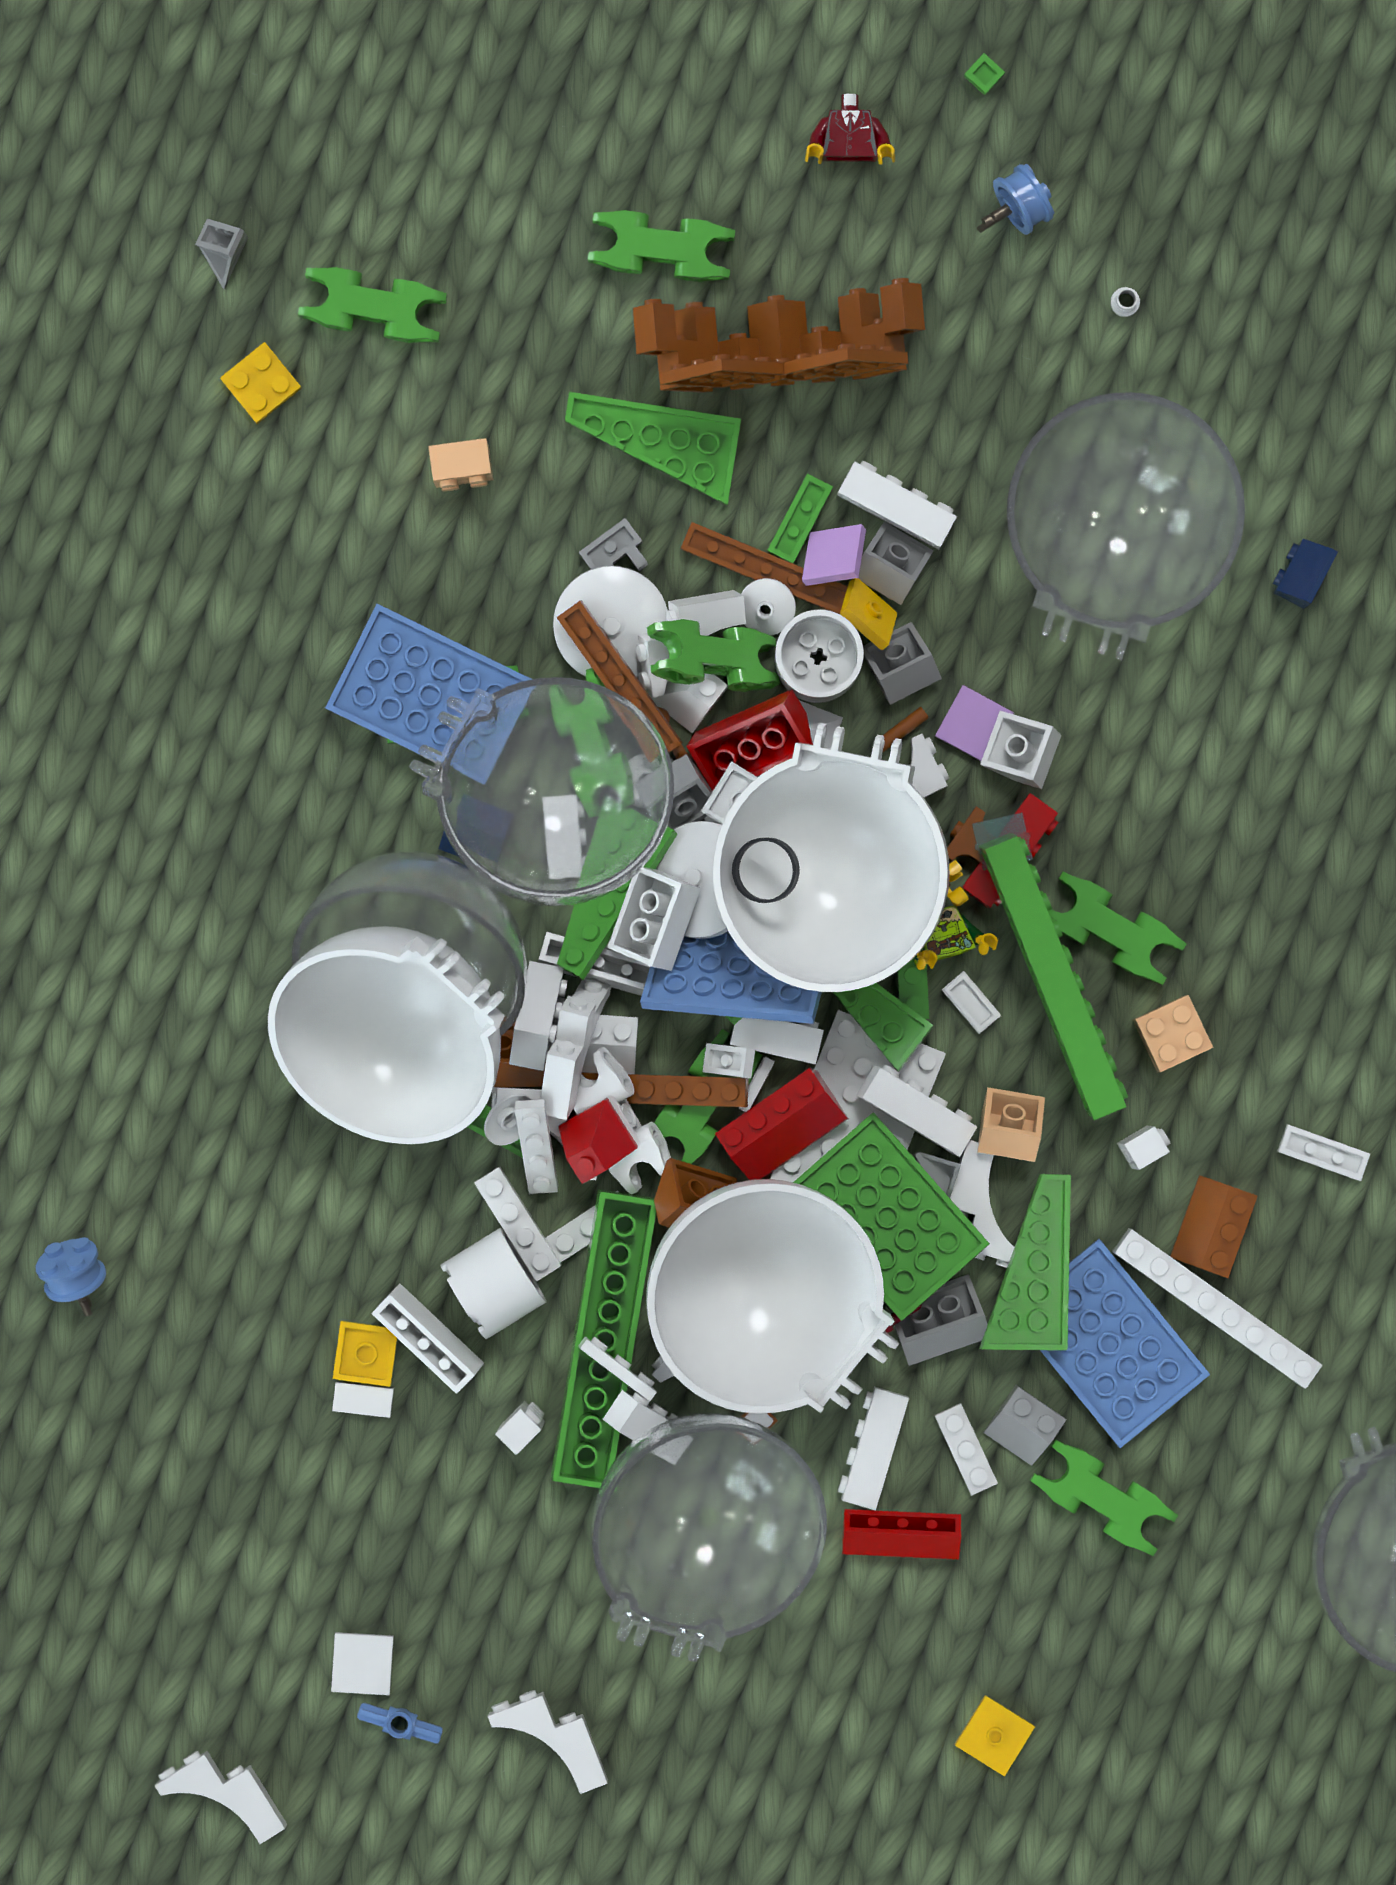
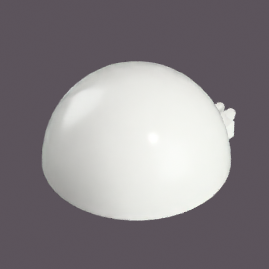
(866, 862)
(388, 1034)
(766, 1298)

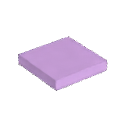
(834, 555)
(970, 722)

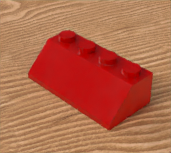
(752, 738)
(782, 1125)

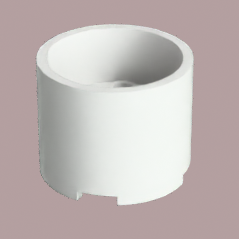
(839, 645)
(493, 1283)

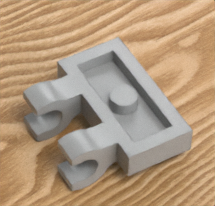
(613, 546)

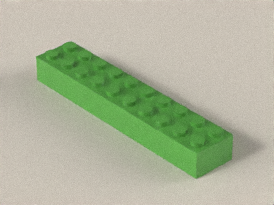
(1053, 978)
(610, 1313)

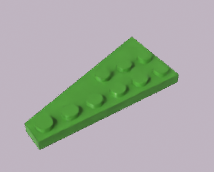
(678, 442)
(595, 920)
(1035, 1288)

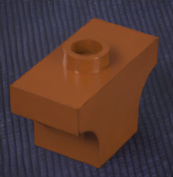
(964, 837)

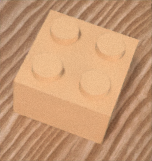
(461, 464)
(1172, 1033)
(1011, 1124)

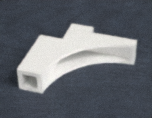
(568, 1053)

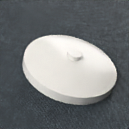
(621, 604)
(691, 860)

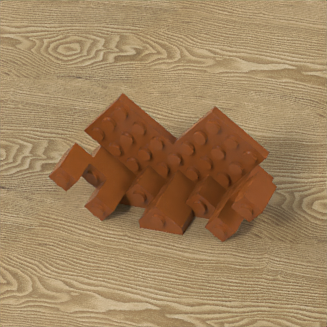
(779, 341)

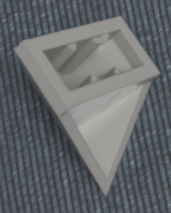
(221, 247)
(940, 1170)

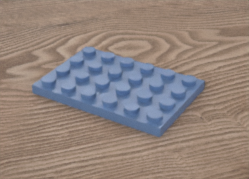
(406, 675)
(720, 980)
(1120, 1348)

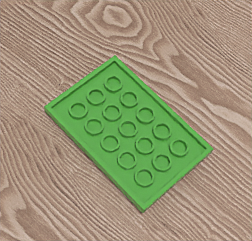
(901, 1209)

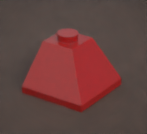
(595, 1140)

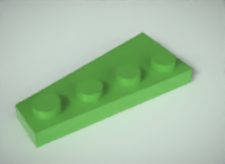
(886, 1021)

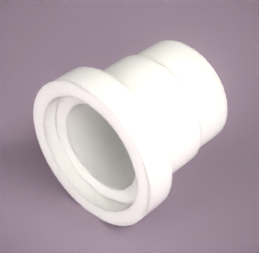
(1121, 310)

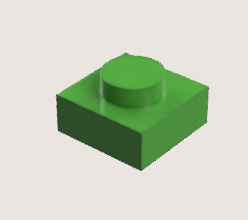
(984, 74)

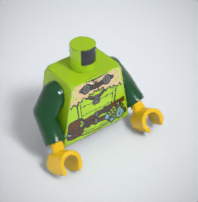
(953, 937)

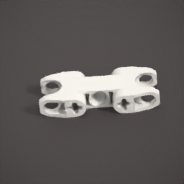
(617, 1086)

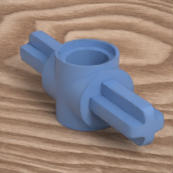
(384, 1719)

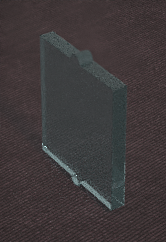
(994, 828)

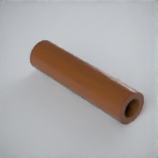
(904, 727)

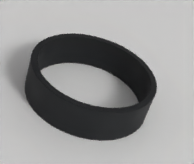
(736, 875)

